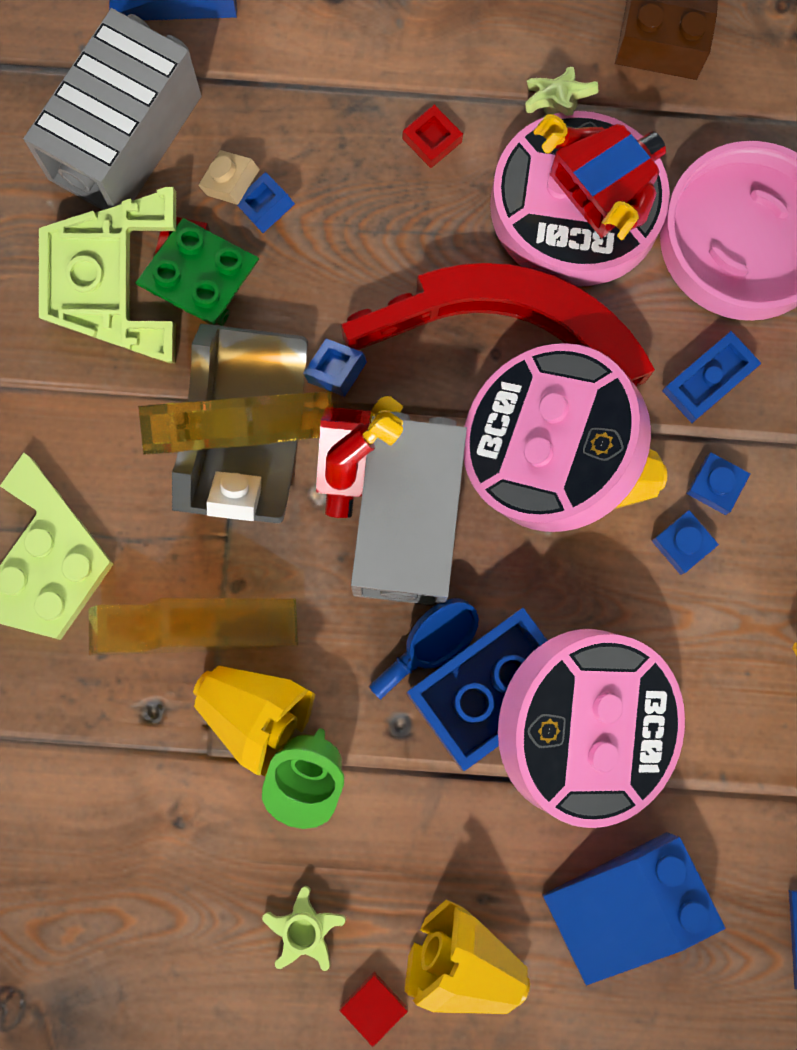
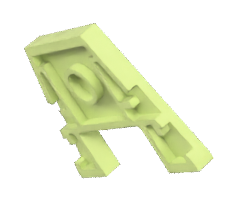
(88, 274)
(53, 561)

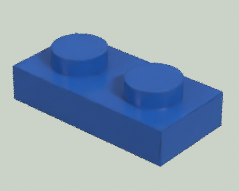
(711, 377)

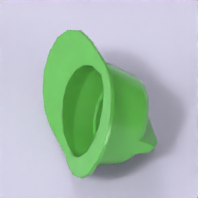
(304, 781)

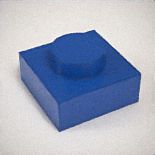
(265, 202)
(335, 367)
(718, 483)
(685, 542)

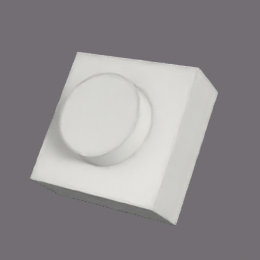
(234, 496)

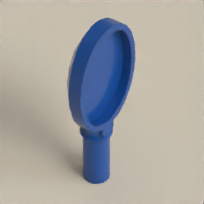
(432, 642)

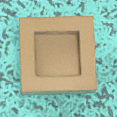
(229, 177)

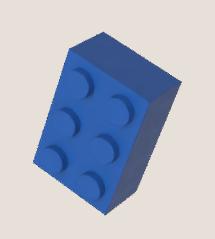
(467, 692)

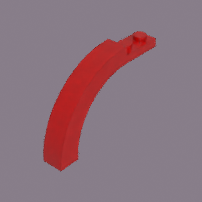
(509, 292)

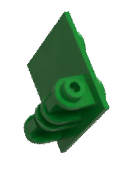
(198, 272)

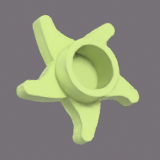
(558, 94)
(303, 931)

